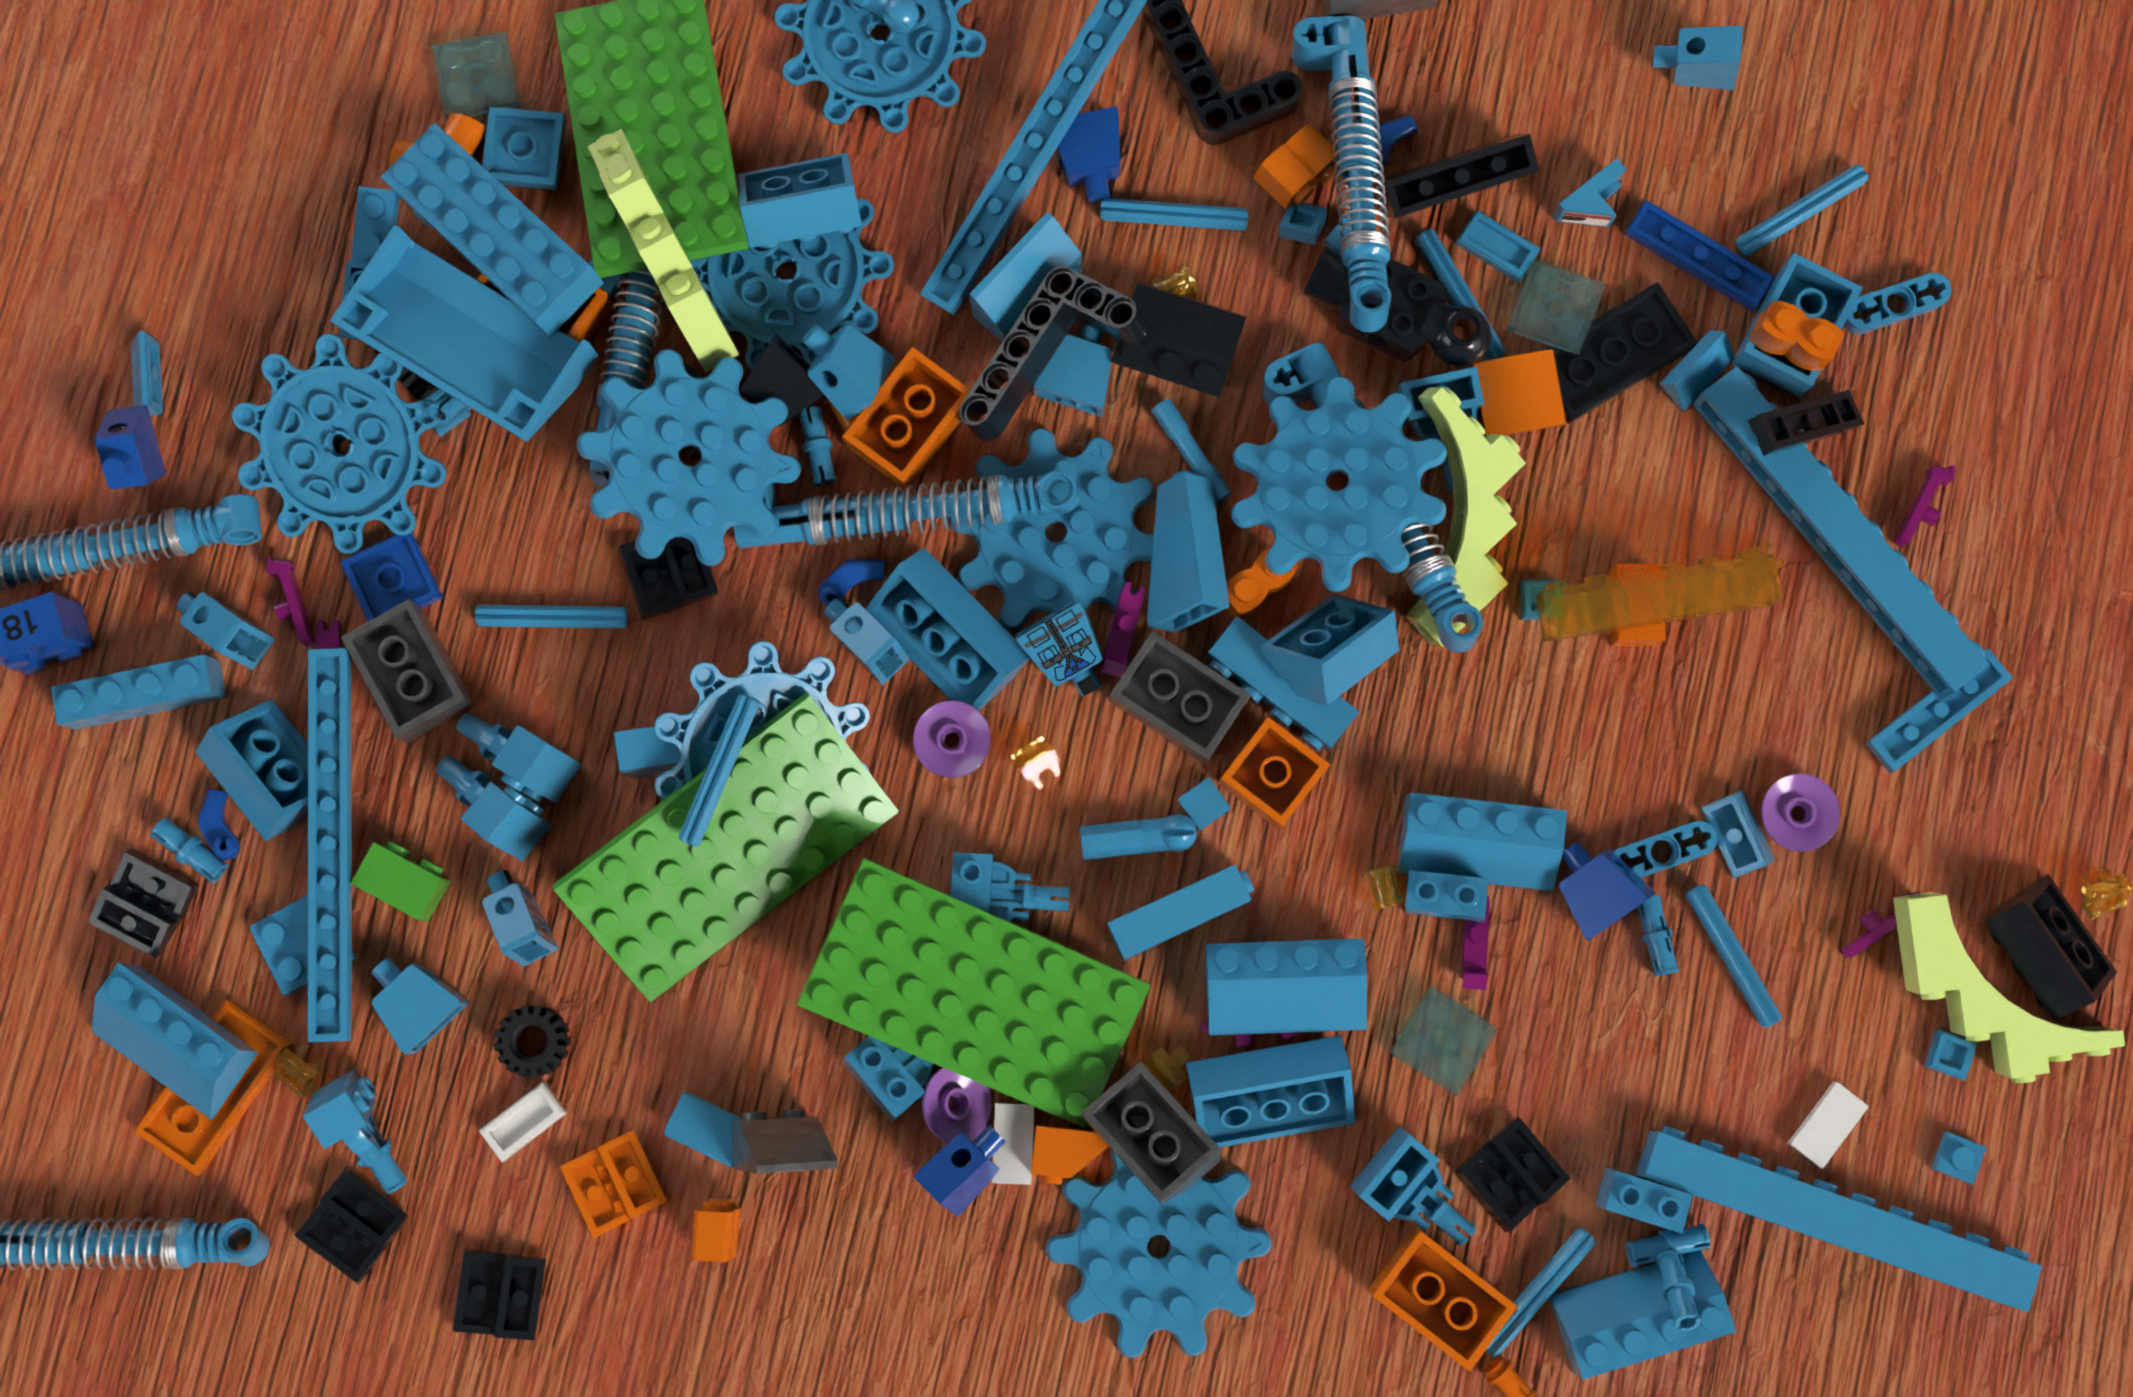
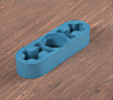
(1907, 291)
(1683, 832)

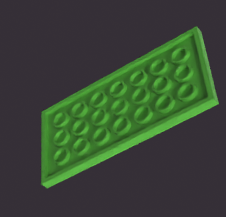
(657, 80)
(781, 820)
(973, 992)

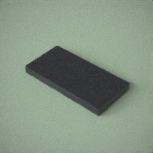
(1622, 351)

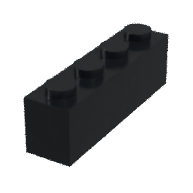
(1459, 175)

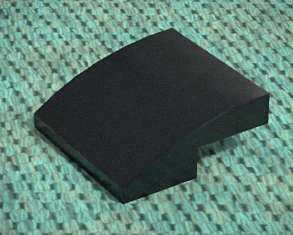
(669, 580)
(143, 903)
(1512, 1174)
(352, 1226)
(499, 1294)

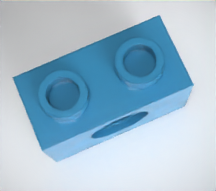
(1446, 896)
(1644, 1200)

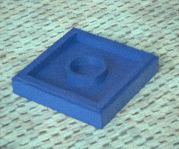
(391, 575)

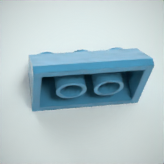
(798, 201)
(1014, 280)
(1332, 647)
(261, 767)

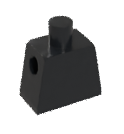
(782, 375)

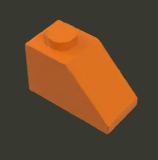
(1063, 1152)

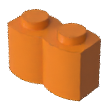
(1297, 167)
(1803, 340)
(1251, 587)
(715, 1231)

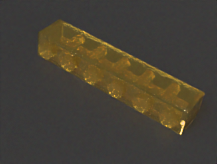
(1659, 596)

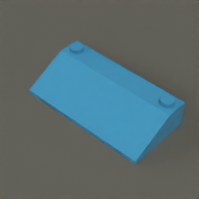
(462, 336)

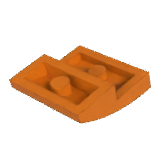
(1521, 393)
(612, 1184)

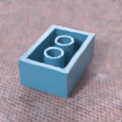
(1818, 295)

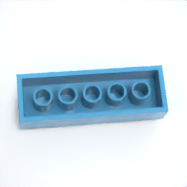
(492, 229)

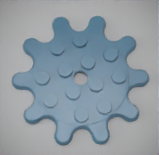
(875, 71)
(823, 290)
(299, 452)
(680, 498)
(1346, 523)
(1090, 558)
(762, 680)
(1152, 1291)

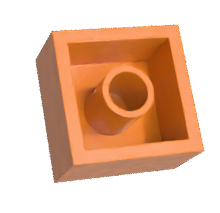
(1273, 773)

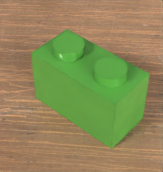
(401, 881)

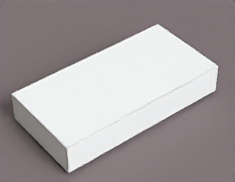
(523, 1121)
(1827, 1125)
(1015, 1156)

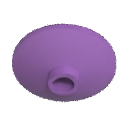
(948, 719)
(1818, 808)
(970, 1105)

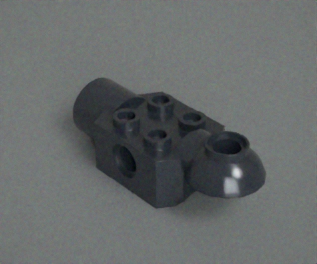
(1414, 316)

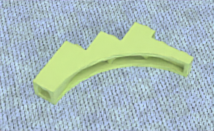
(661, 249)
(1479, 518)
(1940, 968)

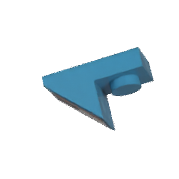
(1588, 202)

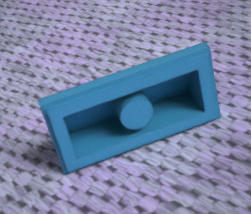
(1698, 368)
(146, 373)
(1738, 834)
(702, 1127)

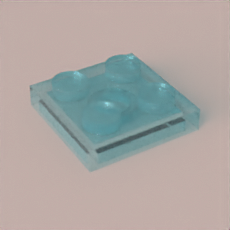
(476, 75)
(1556, 307)
(1443, 1041)

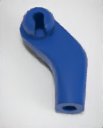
(1394, 131)
(847, 575)
(214, 827)

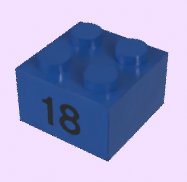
(42, 632)

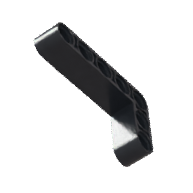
(1200, 72)
(1042, 342)

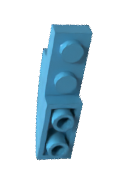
(374, 219)

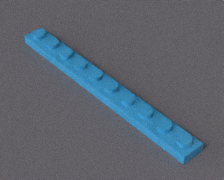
(1030, 152)
(329, 845)

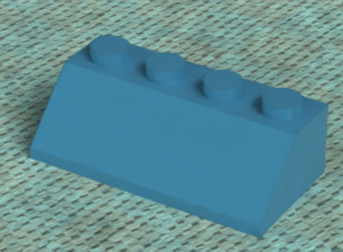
(947, 631)
(1482, 840)
(1286, 986)
(170, 1038)
(1272, 1091)
(1629, 1321)

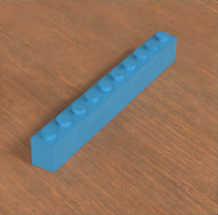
(1845, 540)
(1839, 1220)

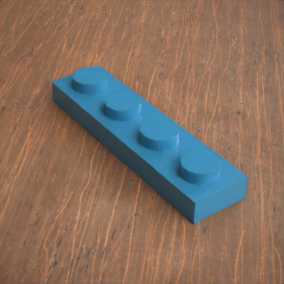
(1933, 716)

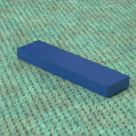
(1699, 255)

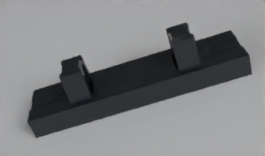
(1805, 422)

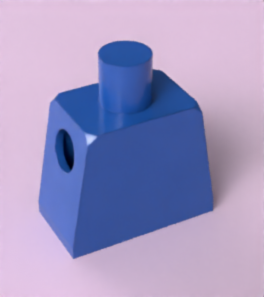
(1091, 152)
(131, 454)
(1600, 889)
(949, 1176)

